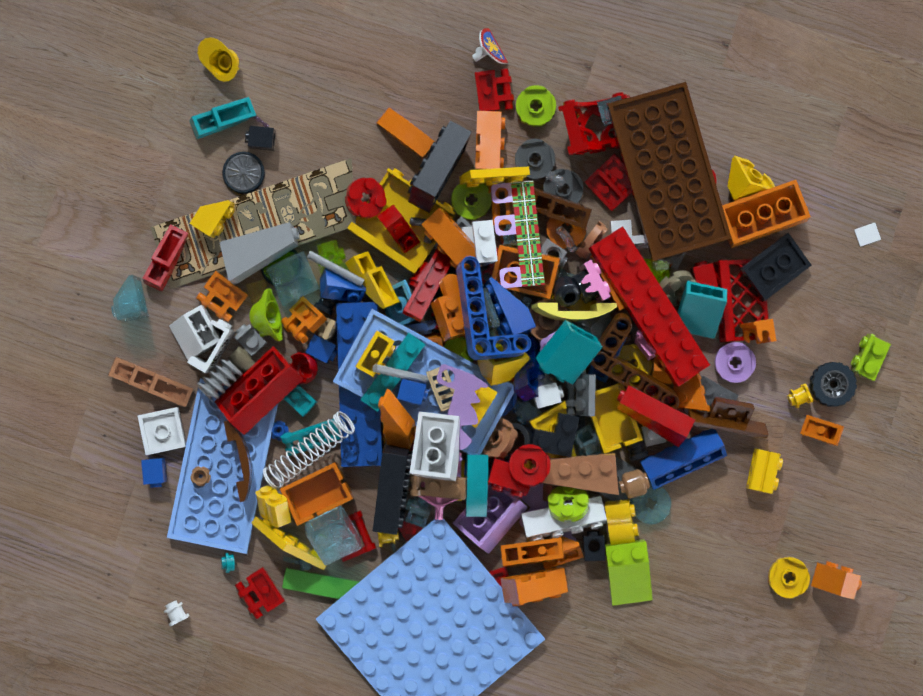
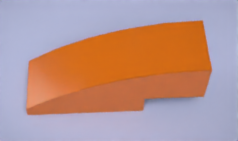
(405, 133)

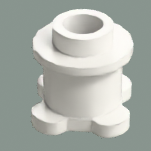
(175, 612)

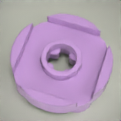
(743, 370)

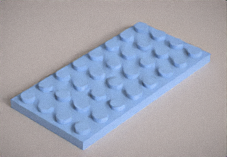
(429, 358)
(213, 512)

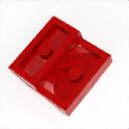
(610, 182)

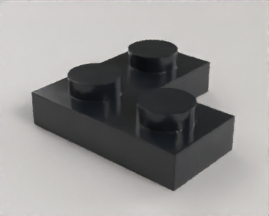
(561, 440)

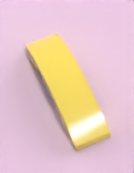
(551, 311)

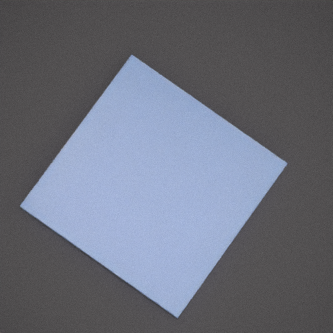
(430, 621)

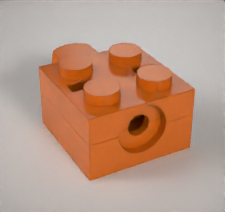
(449, 311)

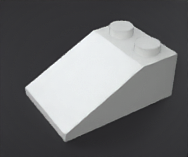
(436, 446)

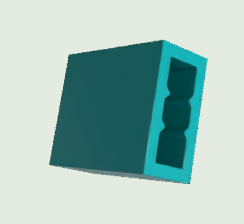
(702, 308)
(568, 352)

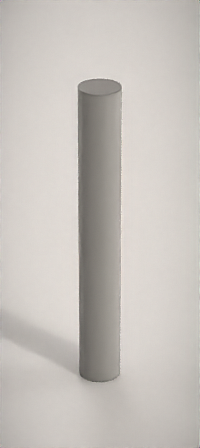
(335, 268)
(400, 373)

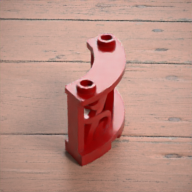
(576, 122)

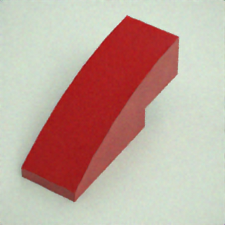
(165, 258)

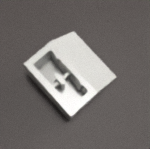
(195, 332)

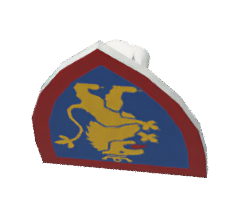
(489, 47)

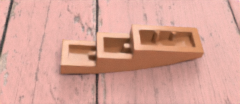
(150, 381)

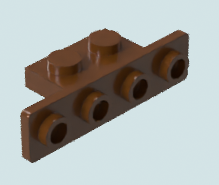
(731, 417)

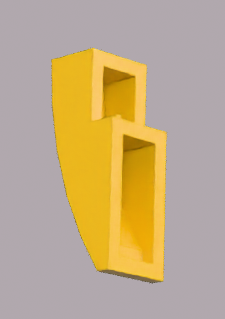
(376, 282)

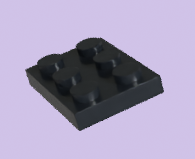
(775, 266)

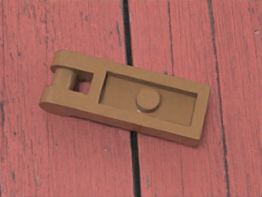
(439, 488)

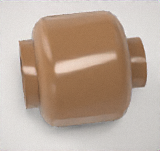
(634, 483)

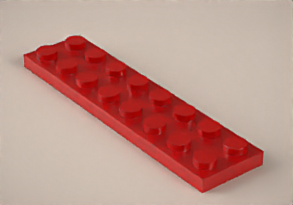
(649, 306)

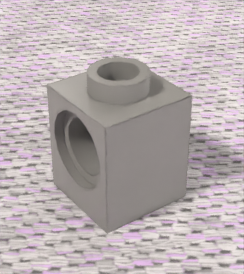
(550, 246)

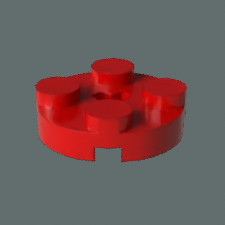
(376, 198)
(537, 457)

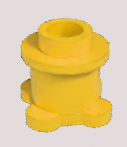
(799, 396)
(387, 538)

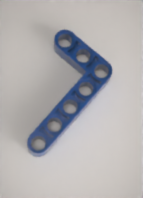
(480, 318)

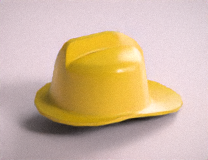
(218, 59)

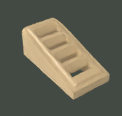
(327, 329)
(434, 372)

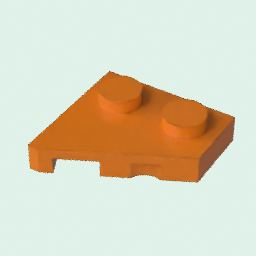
(692, 395)

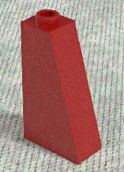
(655, 415)

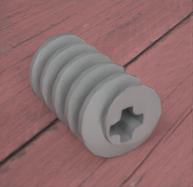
(219, 379)

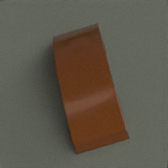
(245, 485)

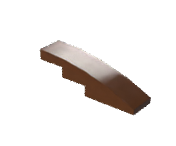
(561, 209)

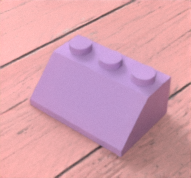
(502, 514)

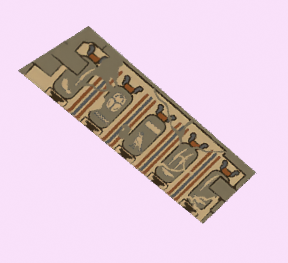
(308, 202)

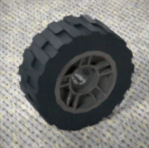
(843, 378)

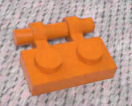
(225, 291)
(309, 317)

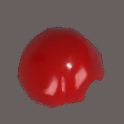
(305, 365)

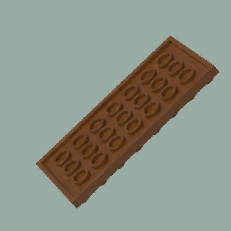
(669, 171)

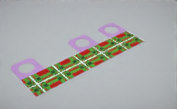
(526, 228)

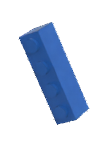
(688, 457)

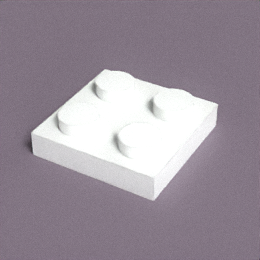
(162, 431)

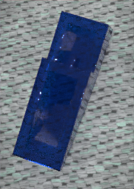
(527, 377)

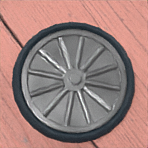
(243, 172)

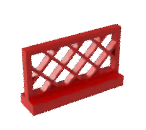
(727, 324)

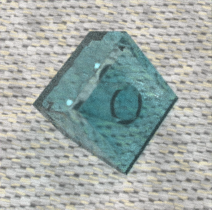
(130, 301)

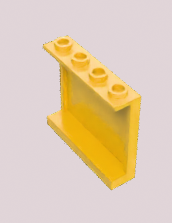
(375, 234)

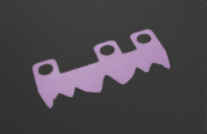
(463, 396)

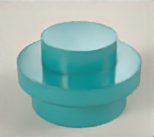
(228, 563)

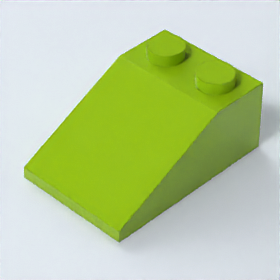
(628, 572)

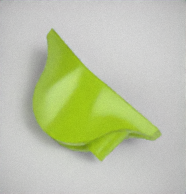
(266, 316)

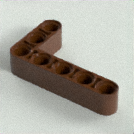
(628, 369)

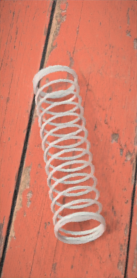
(337, 423)

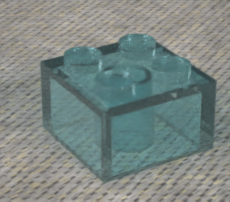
(333, 535)

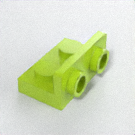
(870, 357)

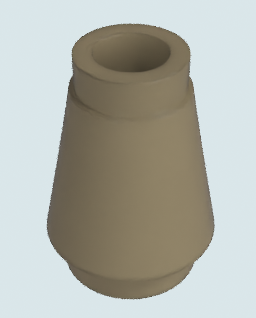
(241, 359)

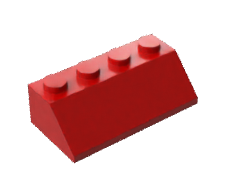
(258, 390)

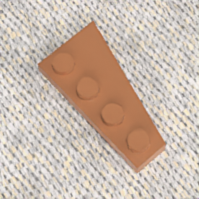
(585, 472)

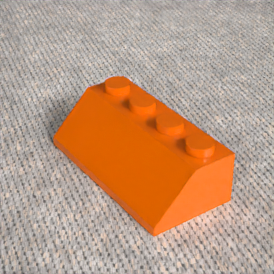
(765, 213)

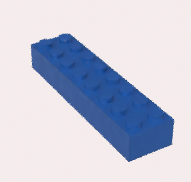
(366, 443)

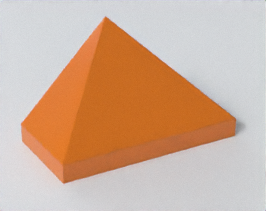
(571, 550)

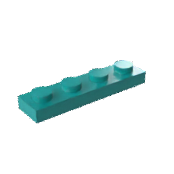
(402, 360)

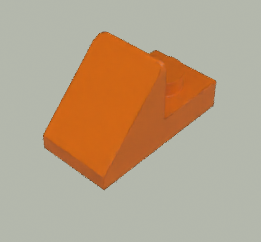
(822, 430)

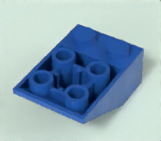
(511, 312)

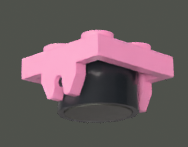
(591, 283)

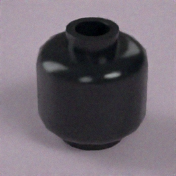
(566, 291)

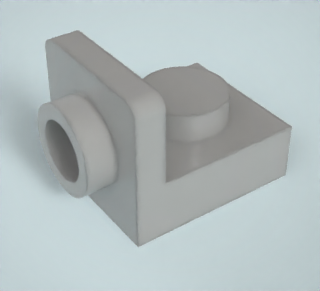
(250, 339)

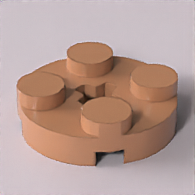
(594, 236)
(505, 442)

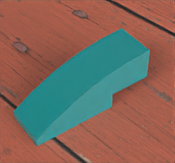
(222, 117)
(477, 485)

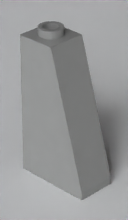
(256, 250)

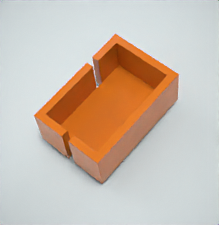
(317, 493)

